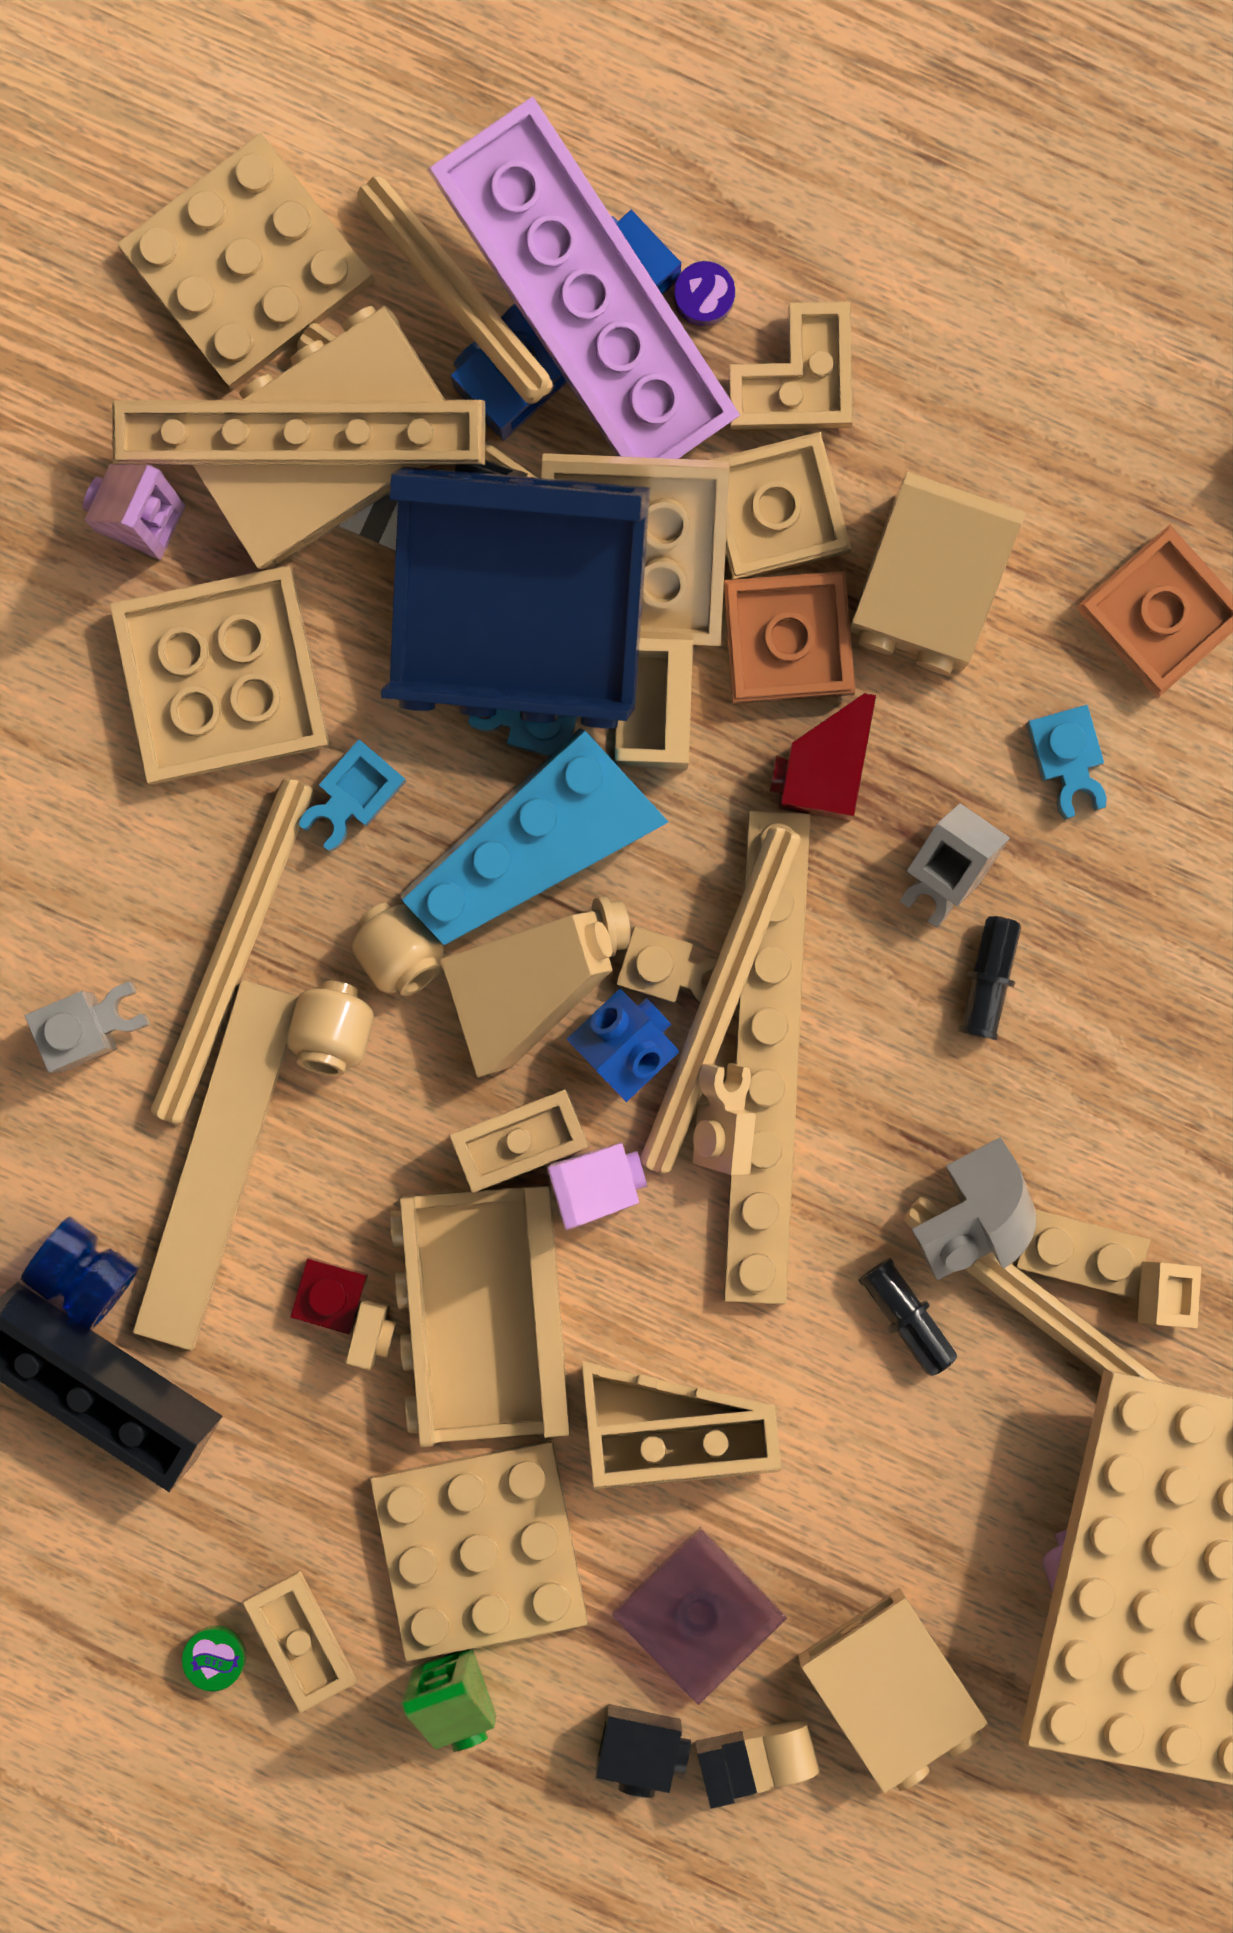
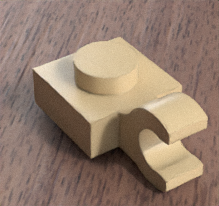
(723, 1127)

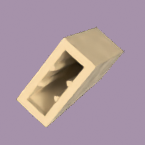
(525, 985)

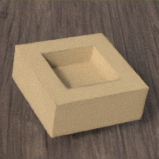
(1169, 1294)
(371, 1335)

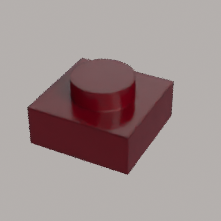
(329, 1295)

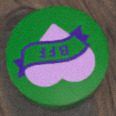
(214, 1658)

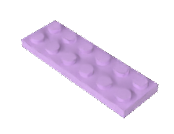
(582, 287)

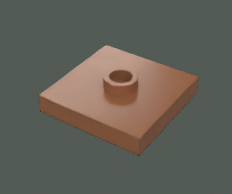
(1161, 611)
(789, 637)

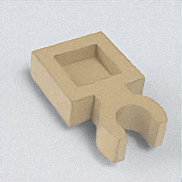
(660, 966)

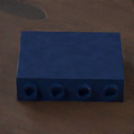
(517, 595)

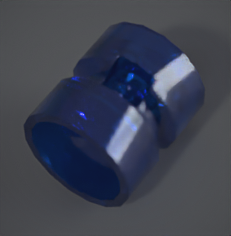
(75, 1269)

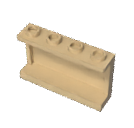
(291, 506)
(481, 1315)

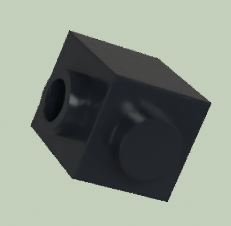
(641, 1751)

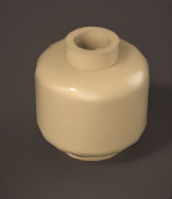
(397, 949)
(330, 1028)

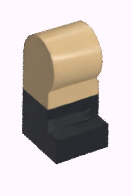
(756, 1760)

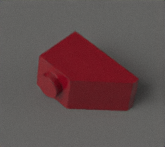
(826, 764)

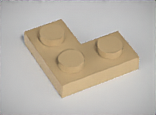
(812, 387)

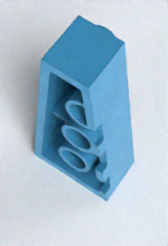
(541, 833)

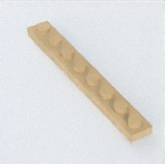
(770, 1048)

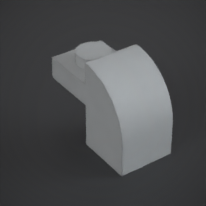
(992, 1214)

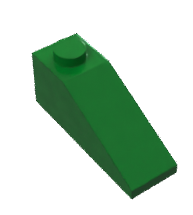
(450, 1701)

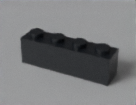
(100, 1389)

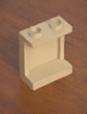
(893, 1693)

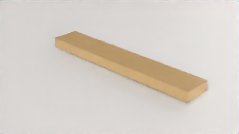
(298, 432)
(216, 1166)

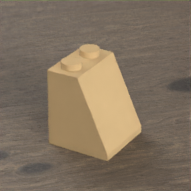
(935, 573)

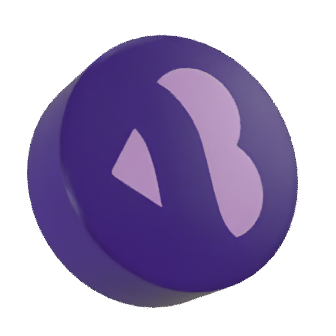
(704, 293)

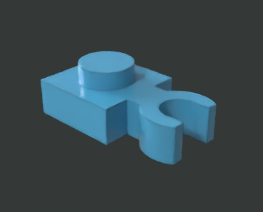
(527, 735)
(1066, 749)
(358, 788)

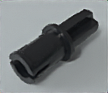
(991, 977)
(909, 1317)

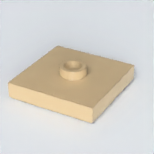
(782, 508)

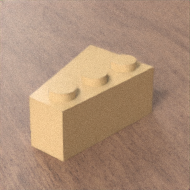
(672, 1432)

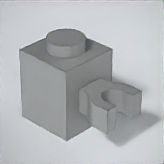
(954, 861)
(80, 1027)

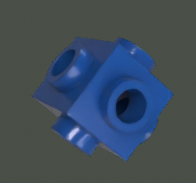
(625, 1043)

